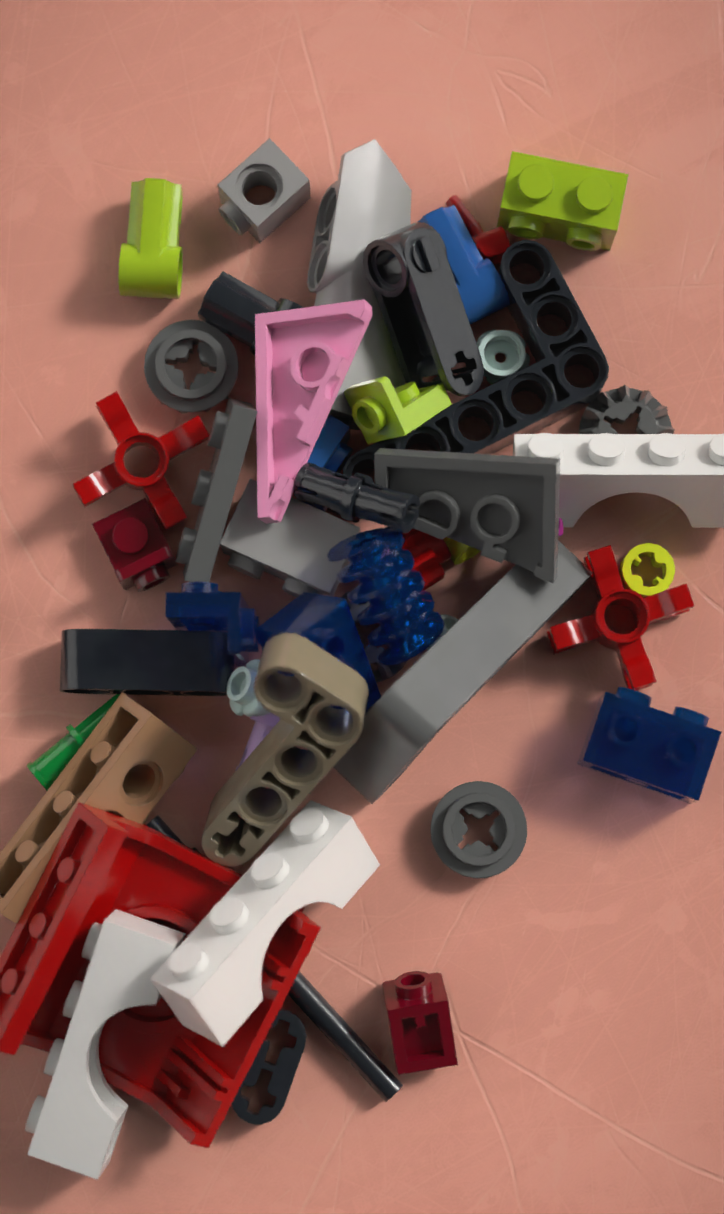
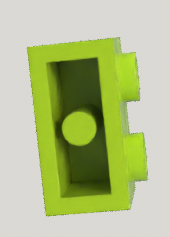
(562, 202)

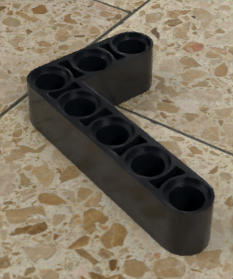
(543, 378)

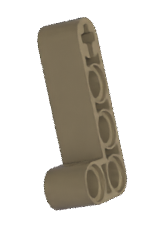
(276, 763)

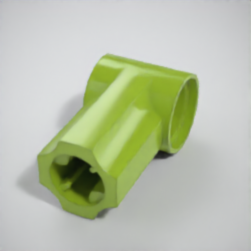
(152, 256)

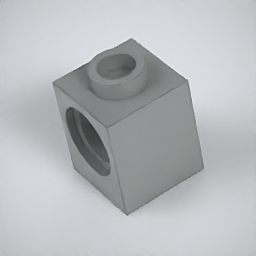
(268, 168)

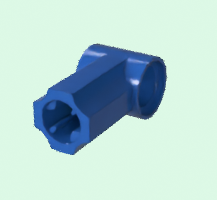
(475, 278)

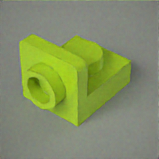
(392, 412)

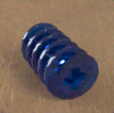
(392, 592)

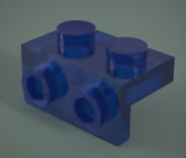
(207, 609)

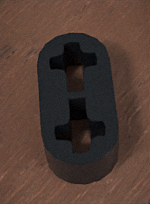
(282, 1075)

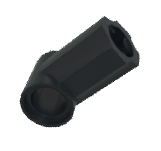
(233, 306)

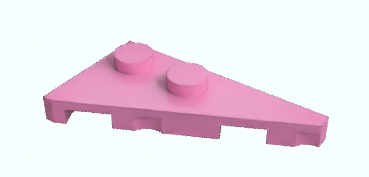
(298, 375)

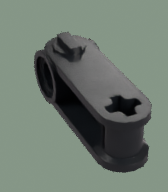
(423, 309)

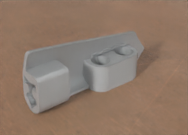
(355, 210)

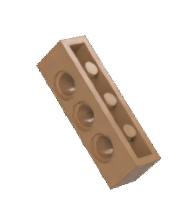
(117, 769)

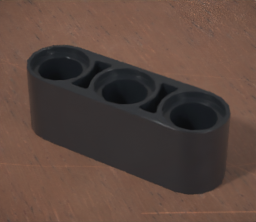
(145, 662)

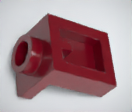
(136, 546)
(419, 1022)

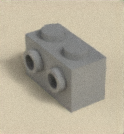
(286, 549)

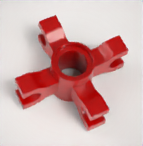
(165, 447)
(610, 591)

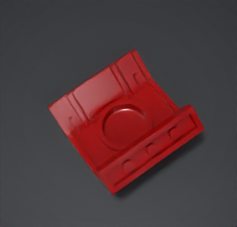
(144, 1049)

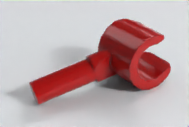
(491, 243)

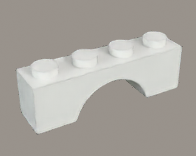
(603, 465)
(216, 971)
(81, 1112)

